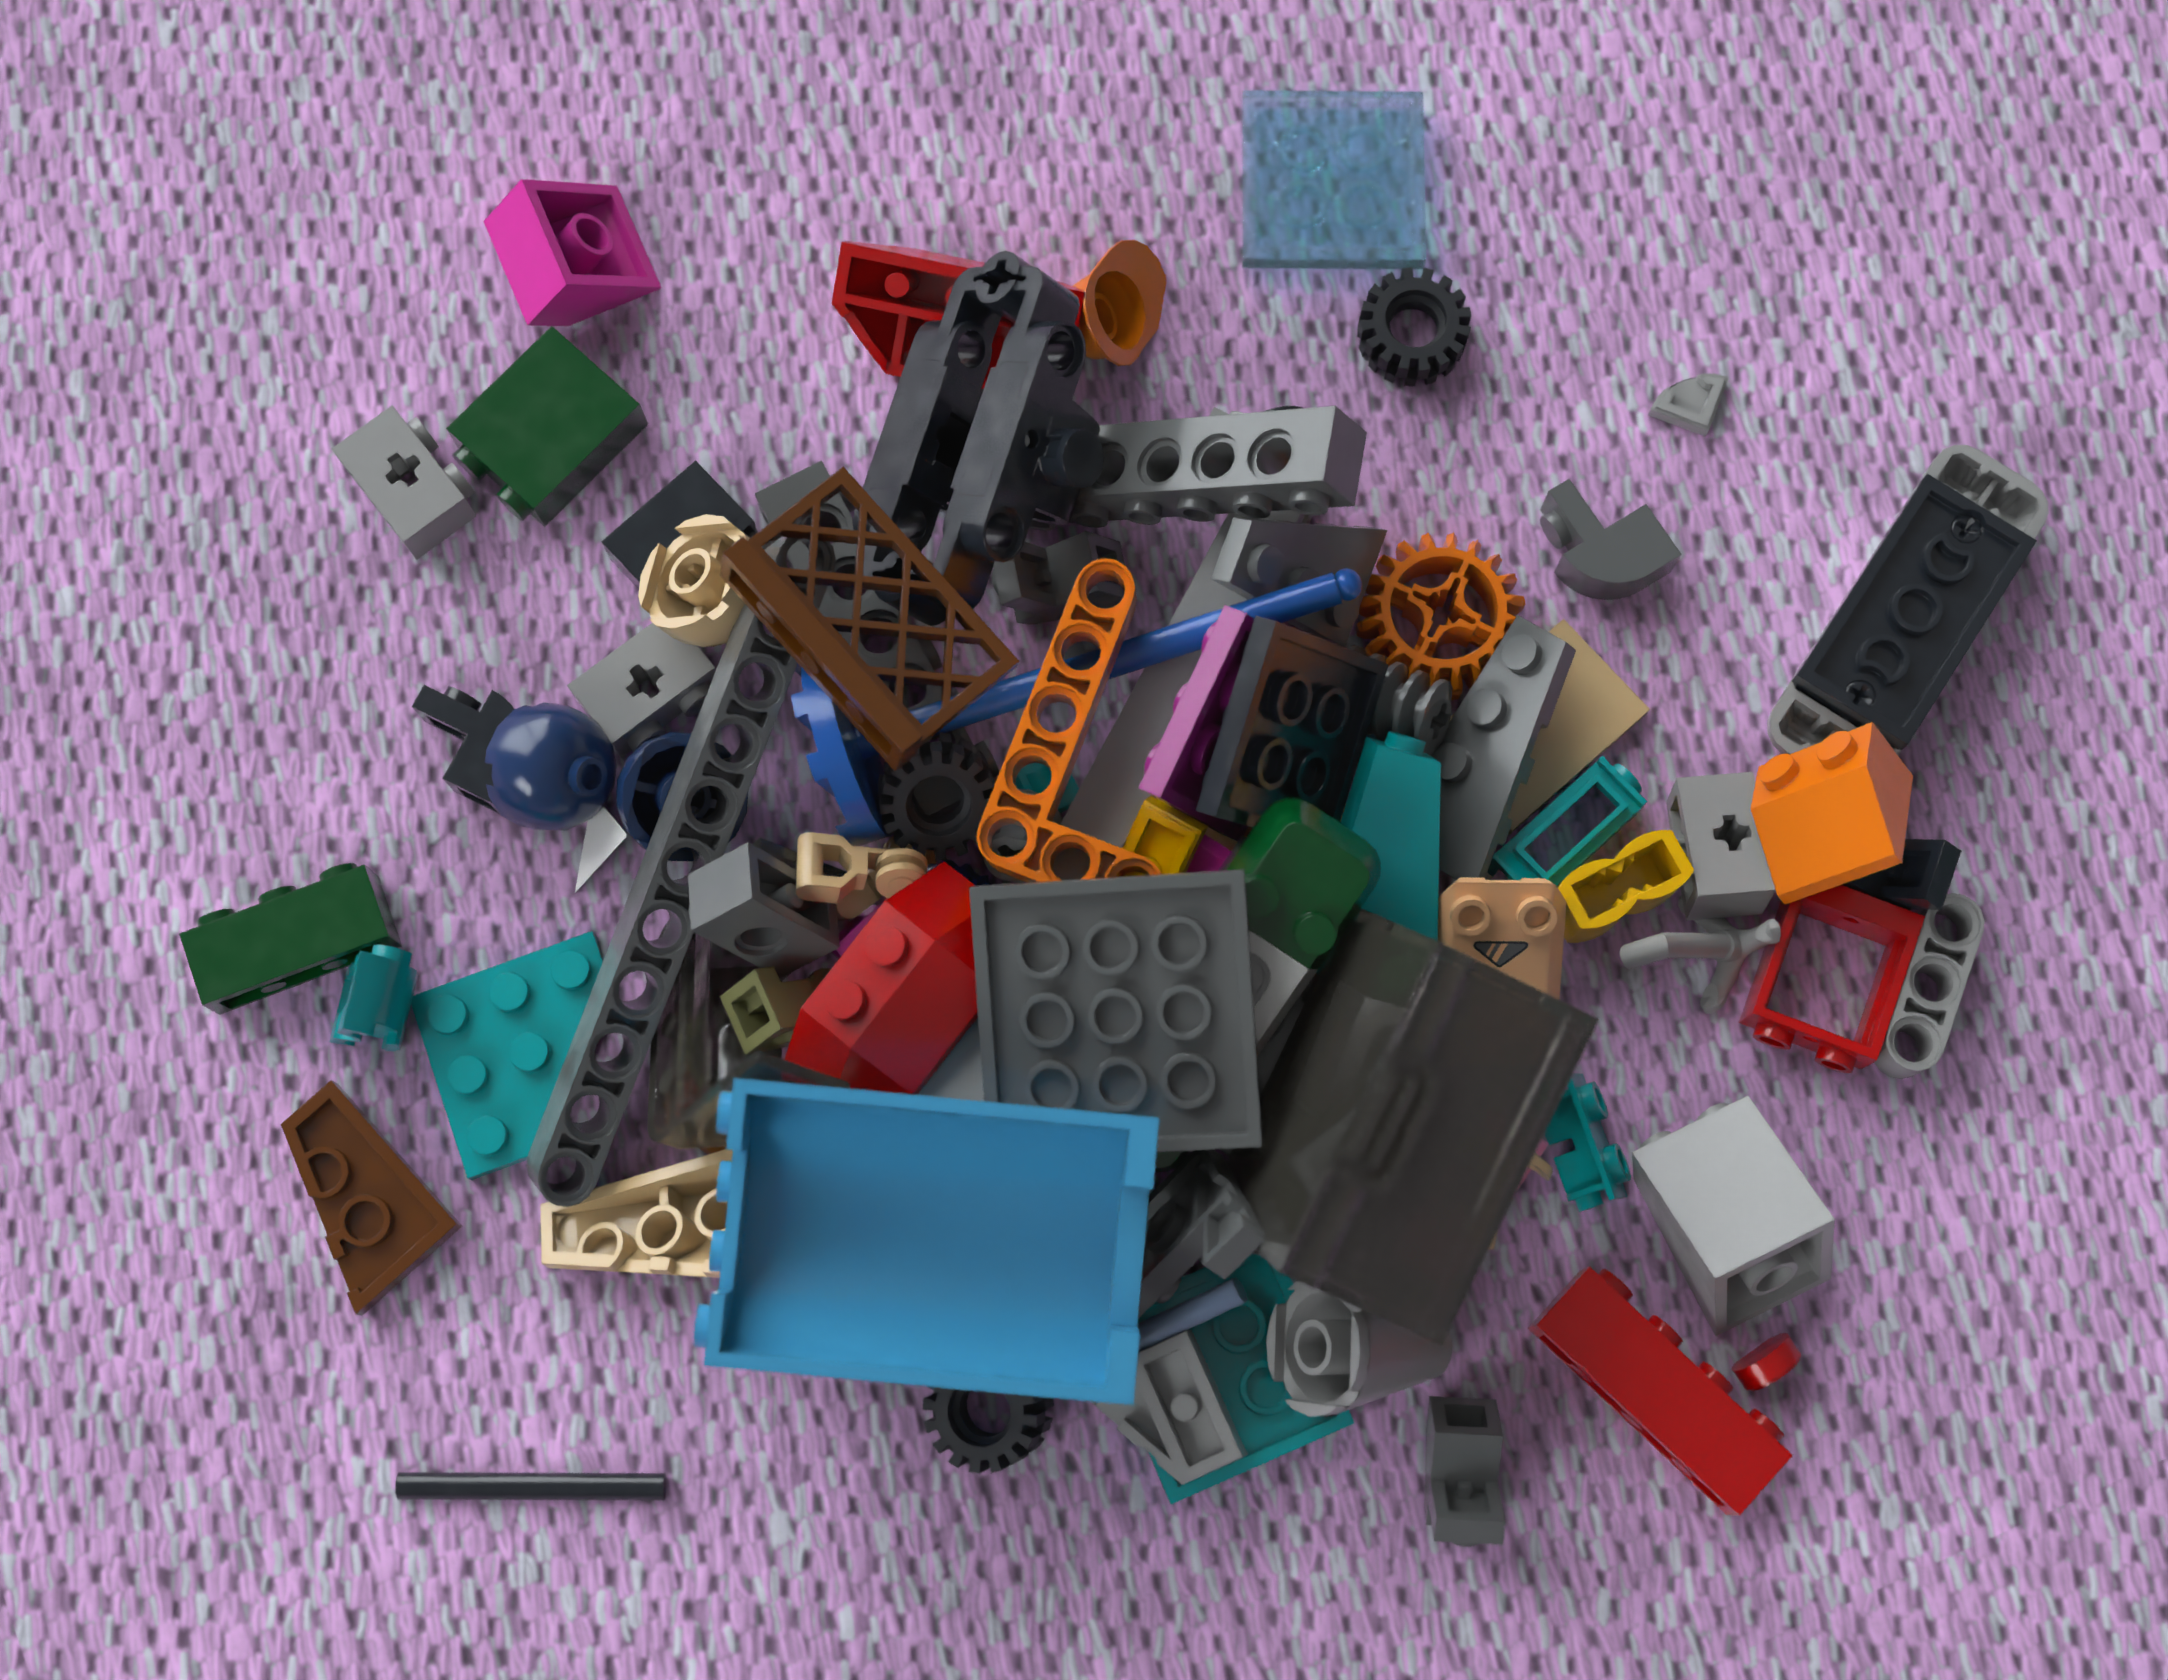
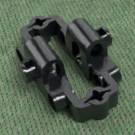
(965, 446)

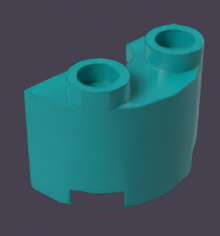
(376, 998)

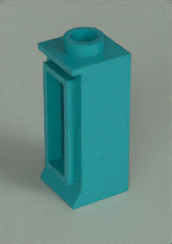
(1614, 782)

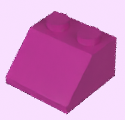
(569, 250)

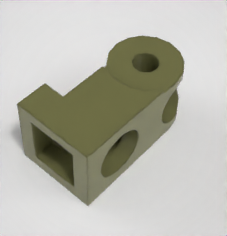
(767, 1009)

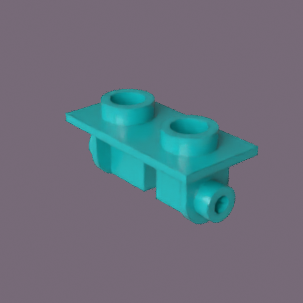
(1594, 1163)

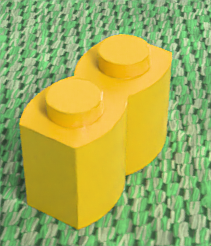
(1631, 883)

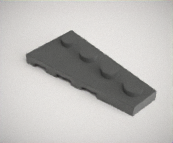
(1492, 745)

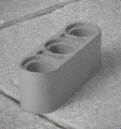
(1949, 967)

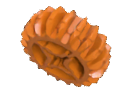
(1420, 603)

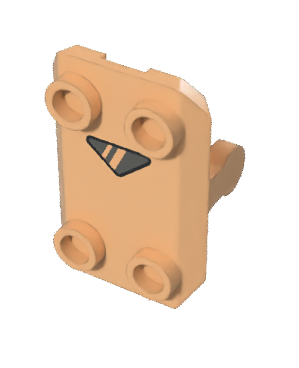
(1507, 927)

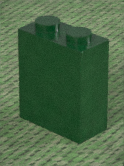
(545, 428)

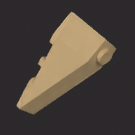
(641, 1223)

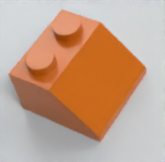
(1832, 812)

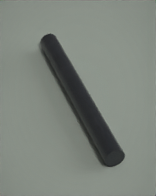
(530, 1486)

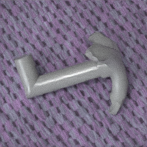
(1722, 942)

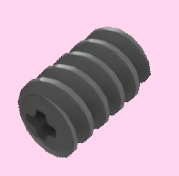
(1411, 705)

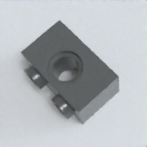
(753, 910)

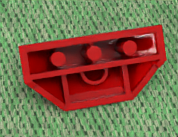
(895, 290)
(896, 992)

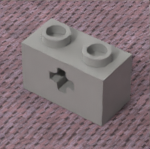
(385, 453)
(612, 692)
(1723, 845)

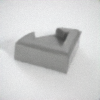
(1691, 402)

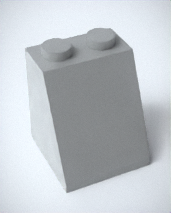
(1735, 1213)

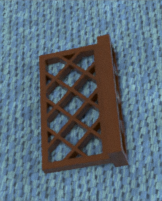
(816, 639)

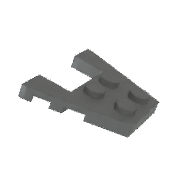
(1194, 1218)

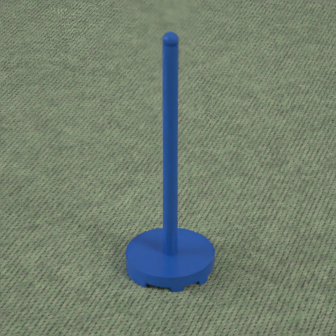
(851, 766)

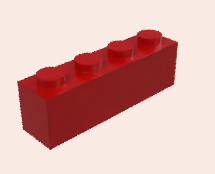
(1660, 1391)

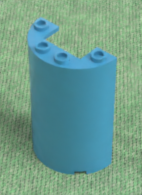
(929, 1241)

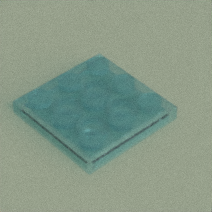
(1333, 179)

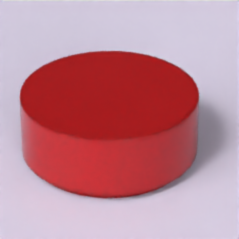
(1767, 1362)

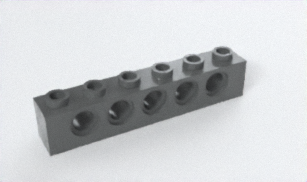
(1223, 466)
(936, 793)

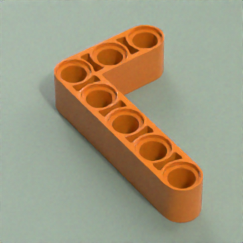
(1060, 750)

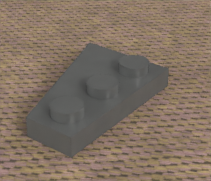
(1277, 554)

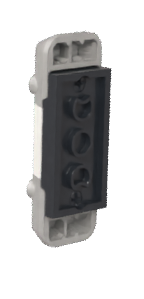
(1914, 604)

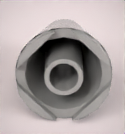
(1344, 1356)

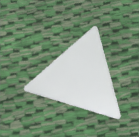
(600, 840)

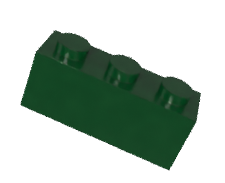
(288, 937)

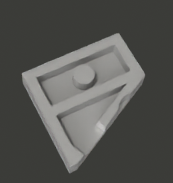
(1178, 1411)

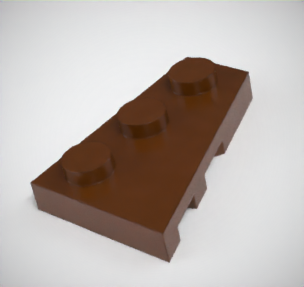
(368, 1197)

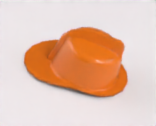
(1122, 303)

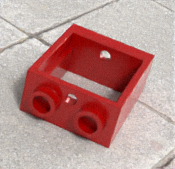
(1862, 916)

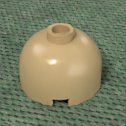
(685, 587)

